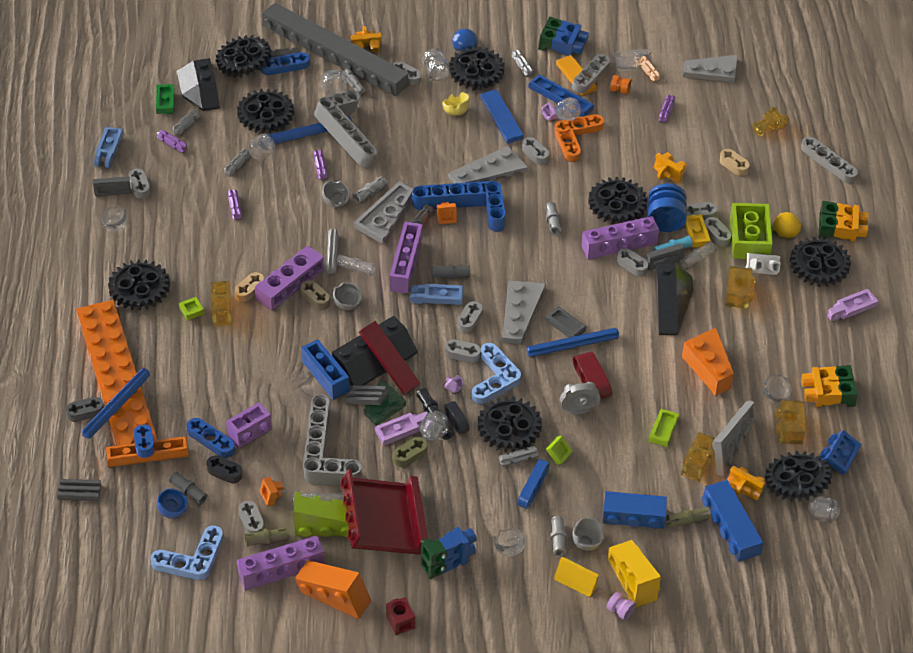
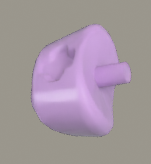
(549, 112)
(454, 384)

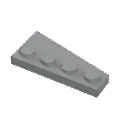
(489, 167)
(383, 215)
(520, 308)
(732, 435)

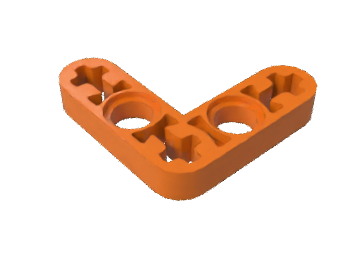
(595, 124)

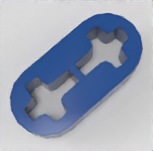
(141, 441)

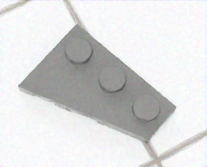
(713, 68)

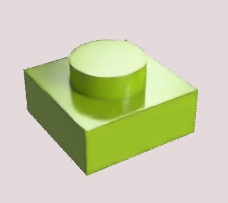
(191, 308)
(559, 450)

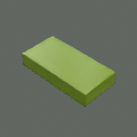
(664, 427)

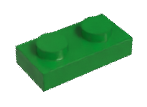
(165, 98)

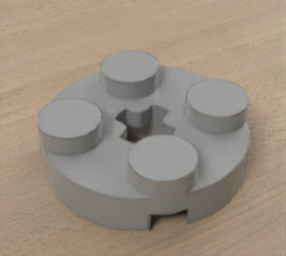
(585, 392)

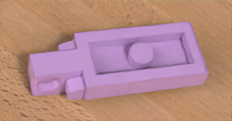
(852, 305)
(399, 427)

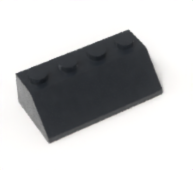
(359, 360)

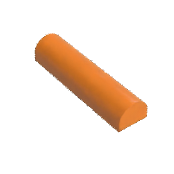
(164, 450)

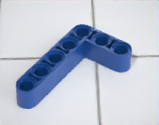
(465, 195)

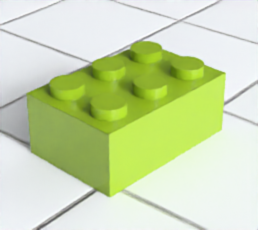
(750, 229)

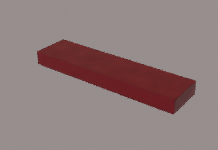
(389, 357)

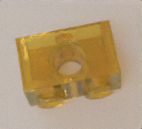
(739, 287)
(221, 303)
(790, 422)
(698, 457)

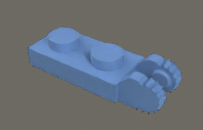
(108, 146)
(436, 294)

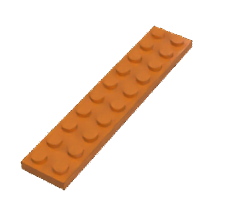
(113, 368)

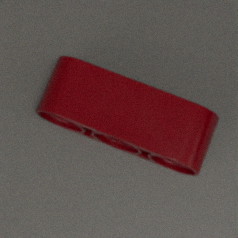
(591, 371)

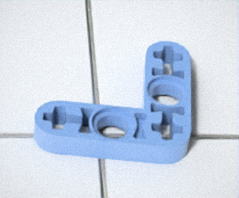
(501, 377)
(192, 563)

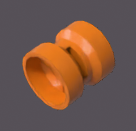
(620, 84)

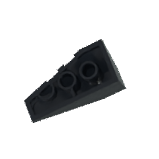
(673, 295)

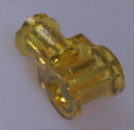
(771, 121)

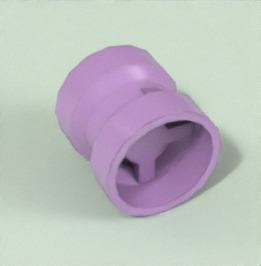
(621, 606)

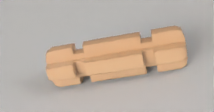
(649, 69)

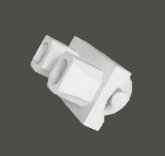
(763, 263)

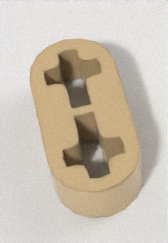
(734, 162)
(249, 286)

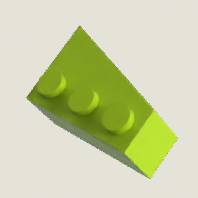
(319, 517)

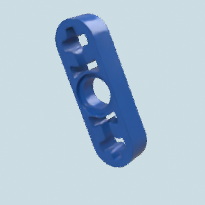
(301, 61)
(213, 445)
(533, 483)

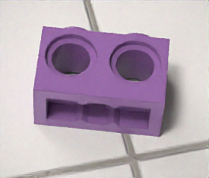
(249, 425)

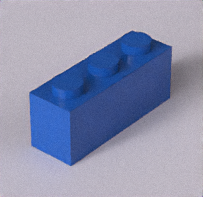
(325, 369)
(634, 510)

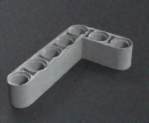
(332, 115)
(315, 465)

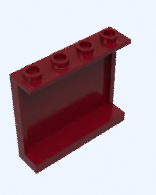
(384, 514)

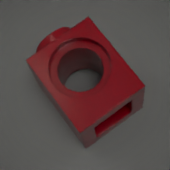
(403, 622)

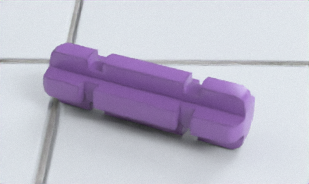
(667, 108)
(172, 141)
(320, 164)
(235, 204)

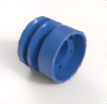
(668, 207)

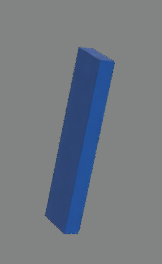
(558, 93)
(501, 116)

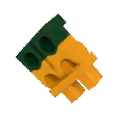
(842, 221)
(830, 386)

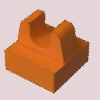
(446, 213)
(270, 490)

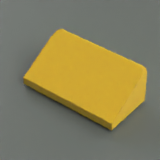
(576, 577)

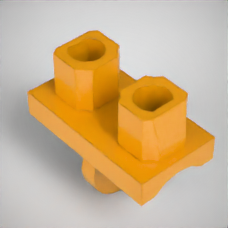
(367, 38)
(667, 168)
(745, 483)

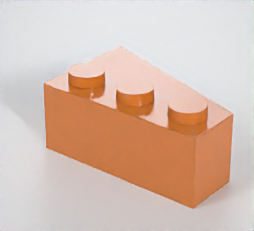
(709, 361)
(334, 587)

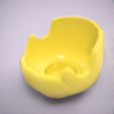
(456, 105)

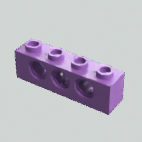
(612, 238)
(406, 257)
(289, 277)
(278, 562)

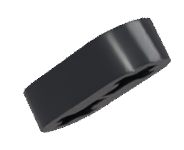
(456, 417)
(224, 469)

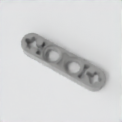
(589, 72)
(844, 172)

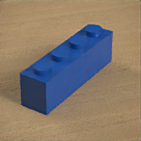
(732, 520)

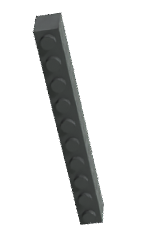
(335, 49)

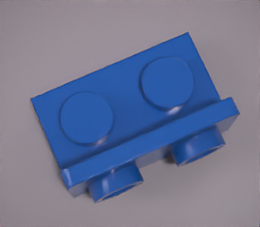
(840, 451)

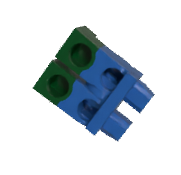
(562, 37)
(447, 551)

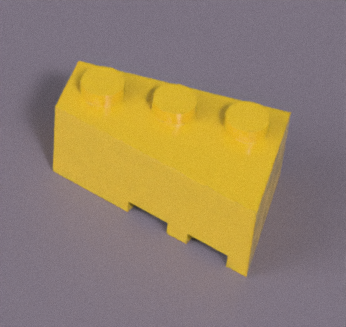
(635, 573)

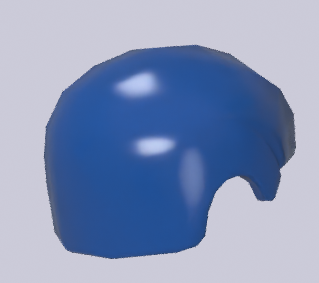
(464, 38)
(172, 503)

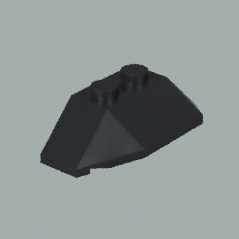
(199, 84)

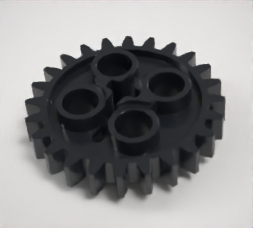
(243, 56)
(476, 67)
(265, 111)
(617, 200)
(832, 260)
(139, 284)
(498, 429)
(798, 476)

